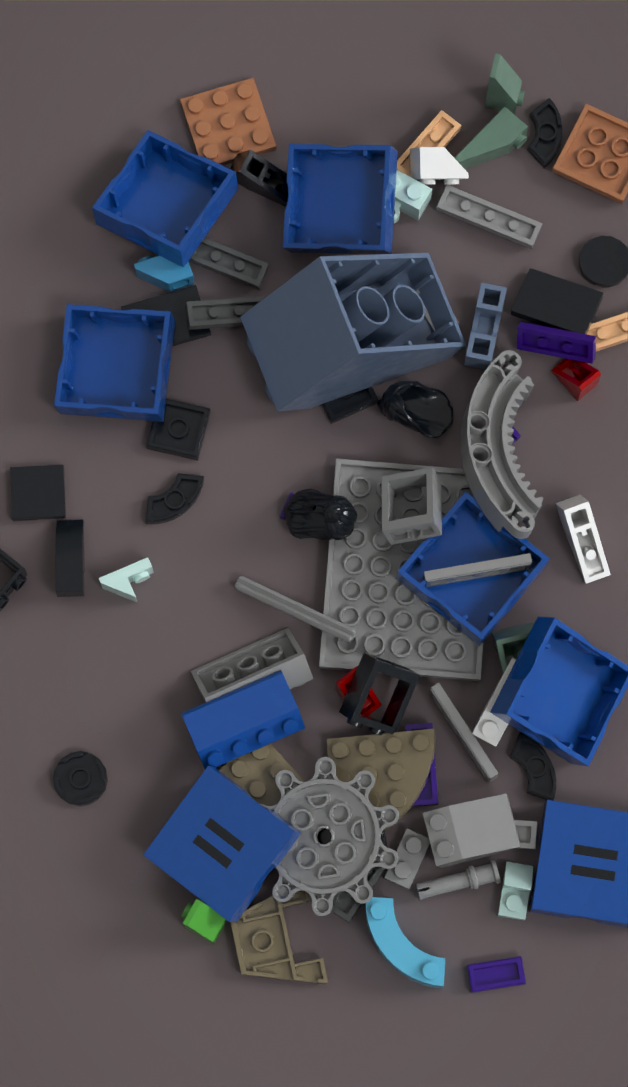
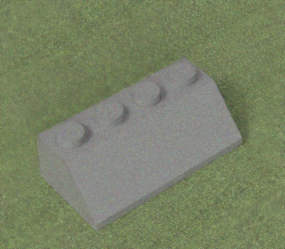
(253, 663)

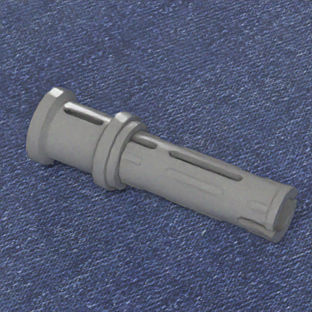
(472, 877)

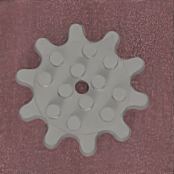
(354, 842)

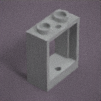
(417, 526)

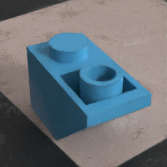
(164, 273)

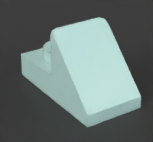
(119, 581)
(515, 891)

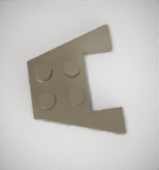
(265, 945)

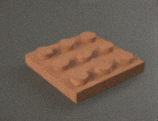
(228, 122)
(597, 154)

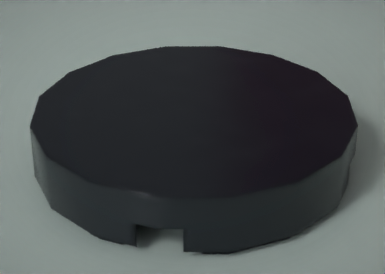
(604, 261)
(80, 778)

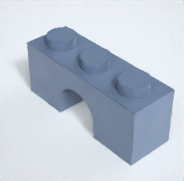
(485, 326)

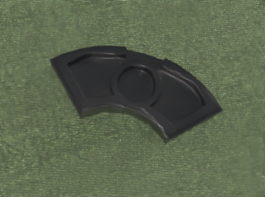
(548, 133)
(175, 500)
(537, 766)

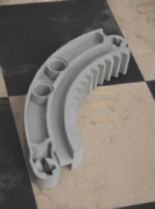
(496, 477)

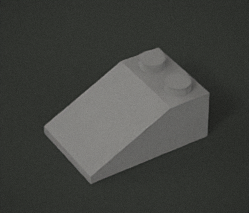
(471, 830)

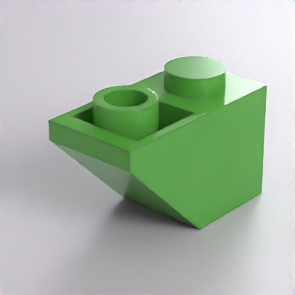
(203, 921)

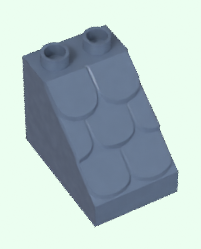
(350, 327)

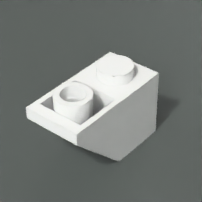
(435, 164)

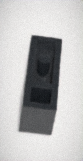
(261, 176)

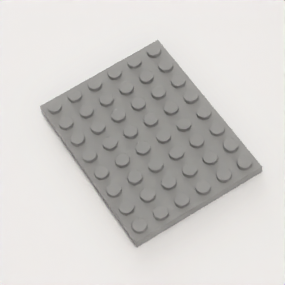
(365, 589)

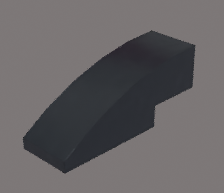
(70, 558)

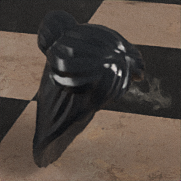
(417, 408)
(319, 515)

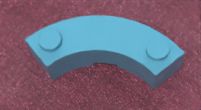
(397, 949)

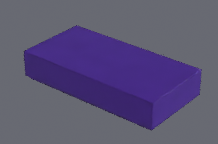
(496, 974)

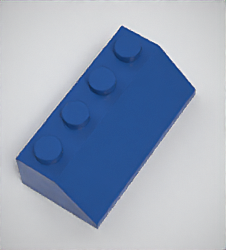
(243, 720)

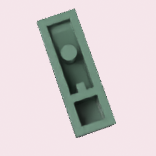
(503, 87)
(494, 140)

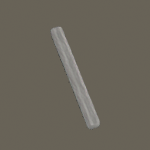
(295, 609)

